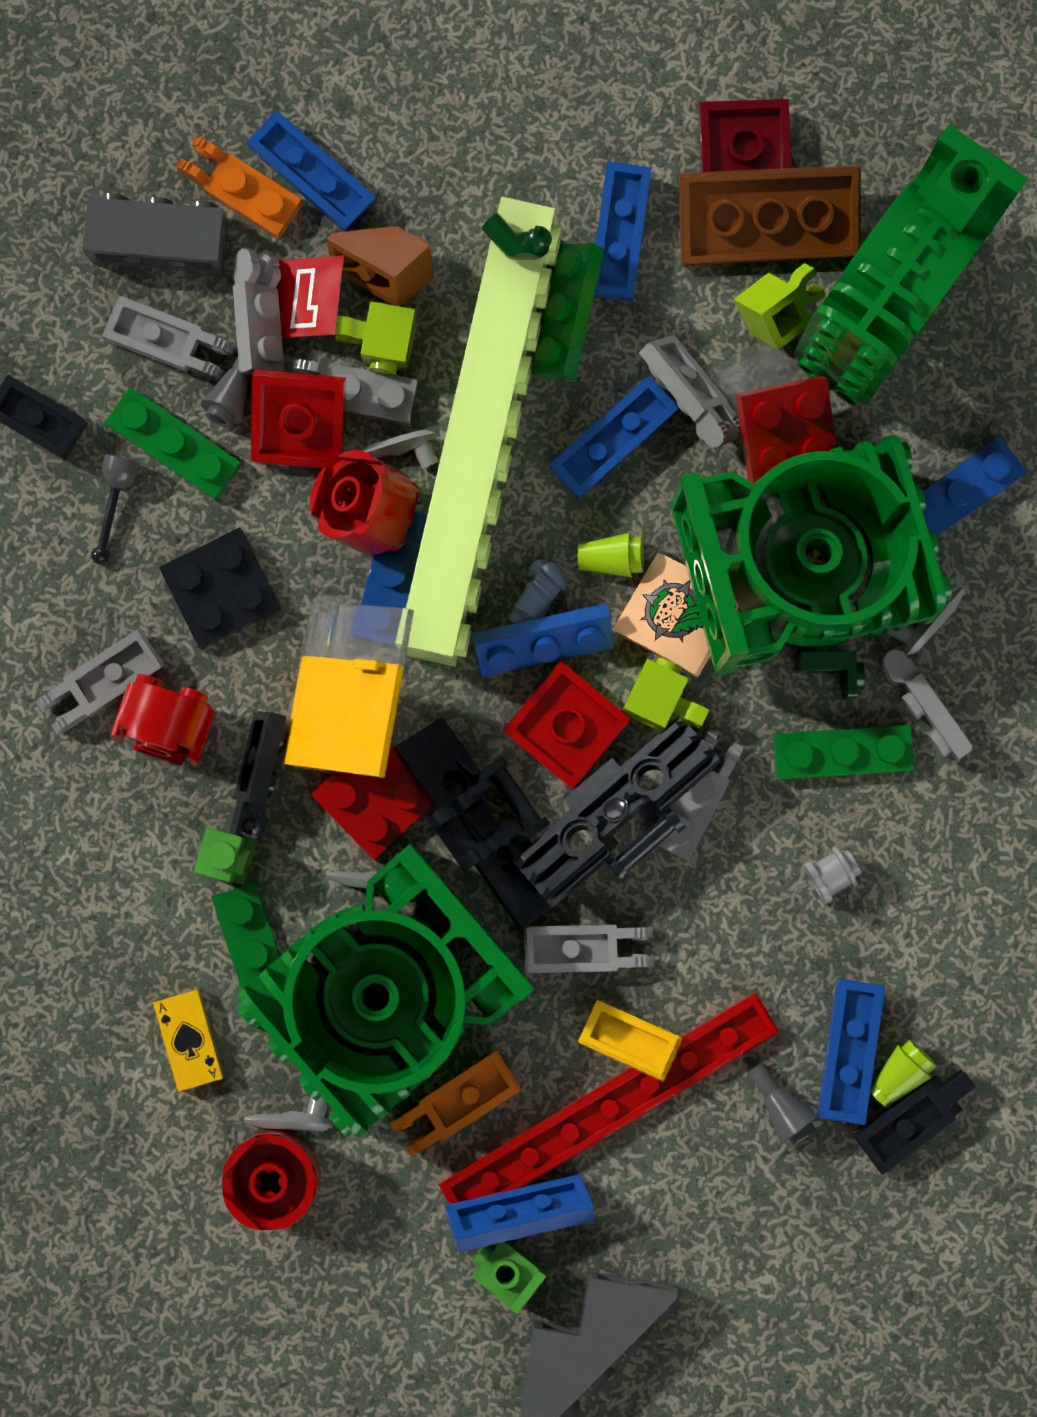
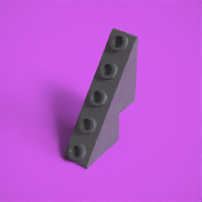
(572, 1358)

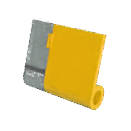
(348, 687)

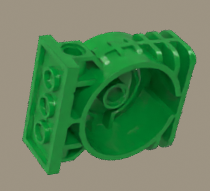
(907, 266)
(864, 484)
(359, 1084)

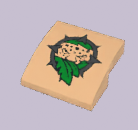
(666, 616)

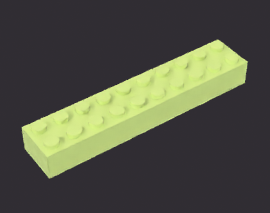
(476, 441)

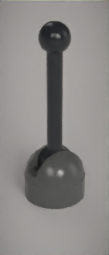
(118, 474)

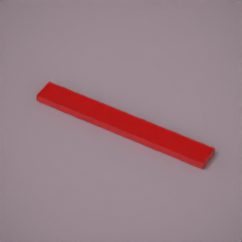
(612, 1105)

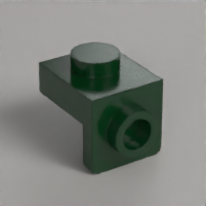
(828, 661)

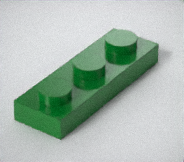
(567, 311)
(173, 444)
(843, 752)
(246, 931)

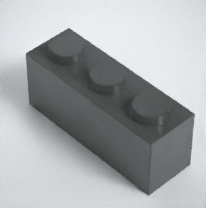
(155, 234)

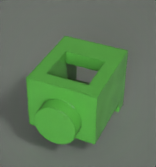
(225, 856)
(521, 1287)

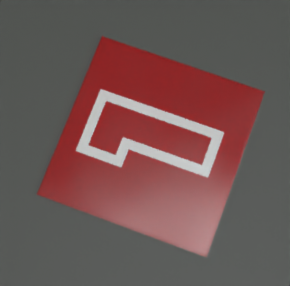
(309, 295)

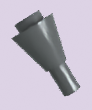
(227, 399)
(789, 1116)

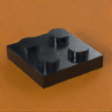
(220, 588)

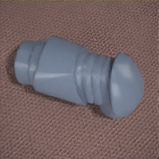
(540, 592)

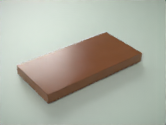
(769, 215)

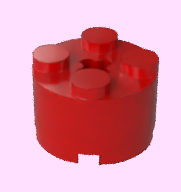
(364, 503)
(164, 721)
(274, 1207)

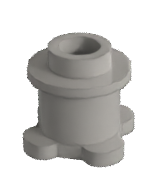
(832, 874)

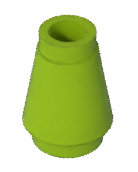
(613, 555)
(902, 1073)

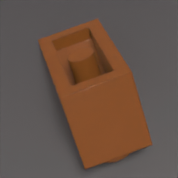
(384, 261)

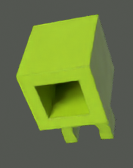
(777, 309)
(384, 337)
(658, 694)

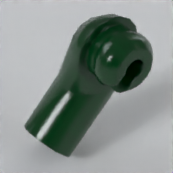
(517, 245)

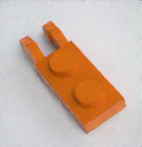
(243, 189)
(460, 1101)

